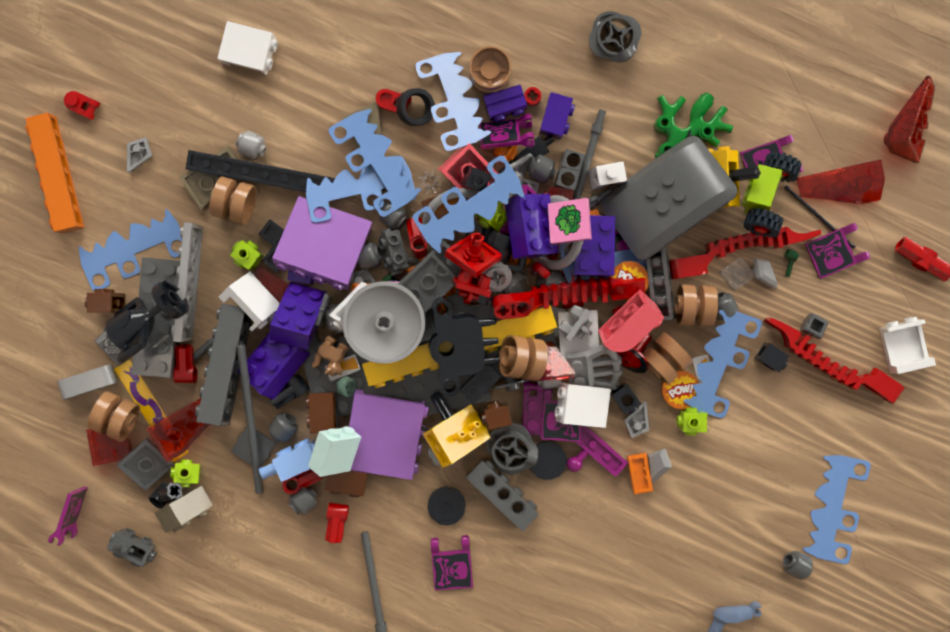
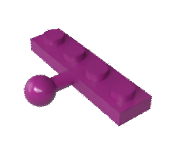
(599, 451)

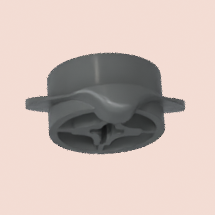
(631, 27)
(528, 456)

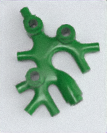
(697, 124)

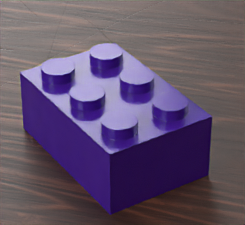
(529, 226)
(598, 254)
(297, 316)
(273, 366)

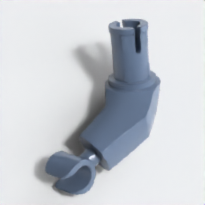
(733, 614)

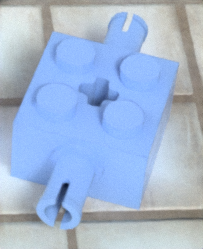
(290, 461)

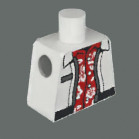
(607, 176)

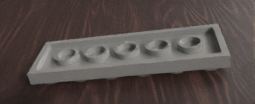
(188, 279)

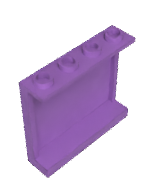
(324, 248)
(388, 434)

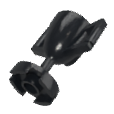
(501, 244)
(132, 326)

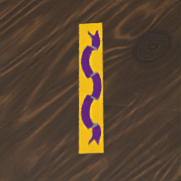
(141, 395)

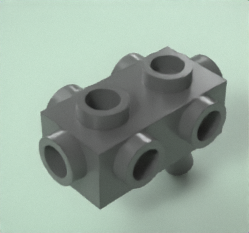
(395, 256)
(128, 546)

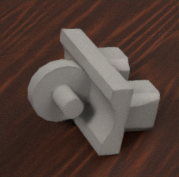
(580, 316)

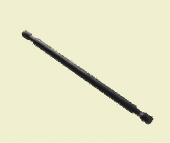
(815, 212)

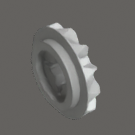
(504, 277)

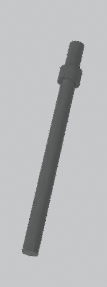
(596, 130)
(380, 625)

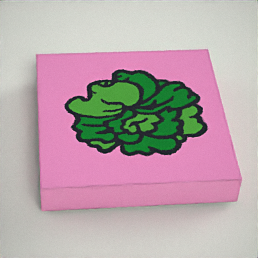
(569, 221)

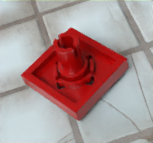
(476, 252)

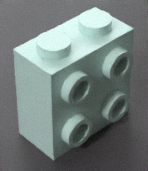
(334, 451)

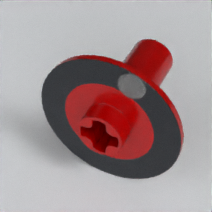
(633, 359)

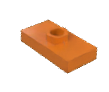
(639, 473)

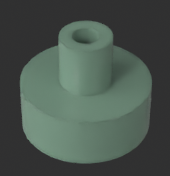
(346, 386)

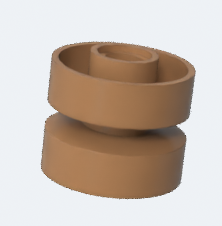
(490, 70)
(232, 200)
(698, 305)
(670, 354)
(523, 357)
(113, 416)

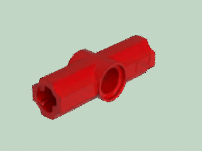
(923, 258)

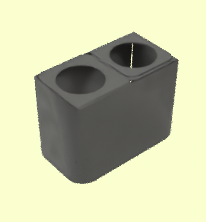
(574, 170)

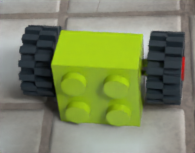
(761, 193)

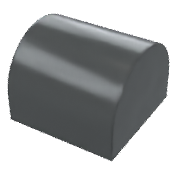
(814, 326)

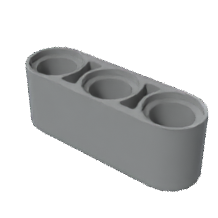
(87, 382)

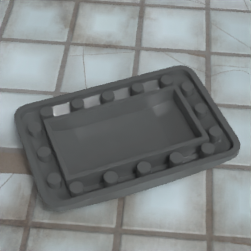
(669, 197)

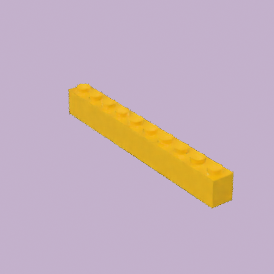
(536, 322)

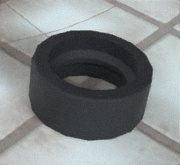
(401, 107)

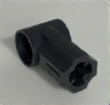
(293, 389)
(165, 493)

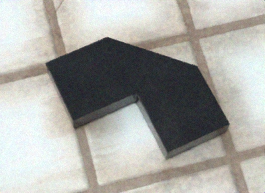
(272, 233)

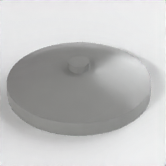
(383, 322)

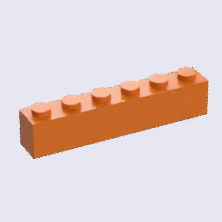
(54, 173)

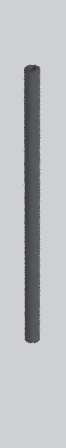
(250, 417)

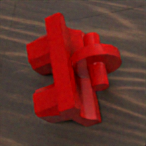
(480, 287)

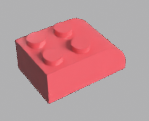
(457, 164)
(631, 323)

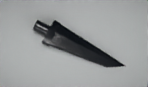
(539, 148)

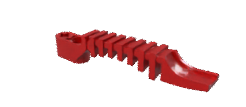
(698, 264)
(616, 288)
(876, 380)

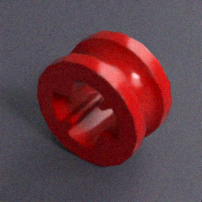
(536, 92)

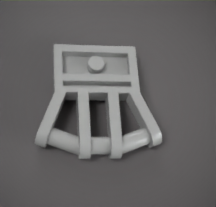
(583, 366)

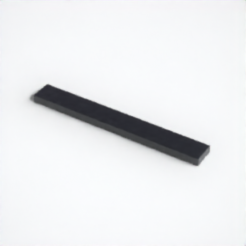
(251, 171)

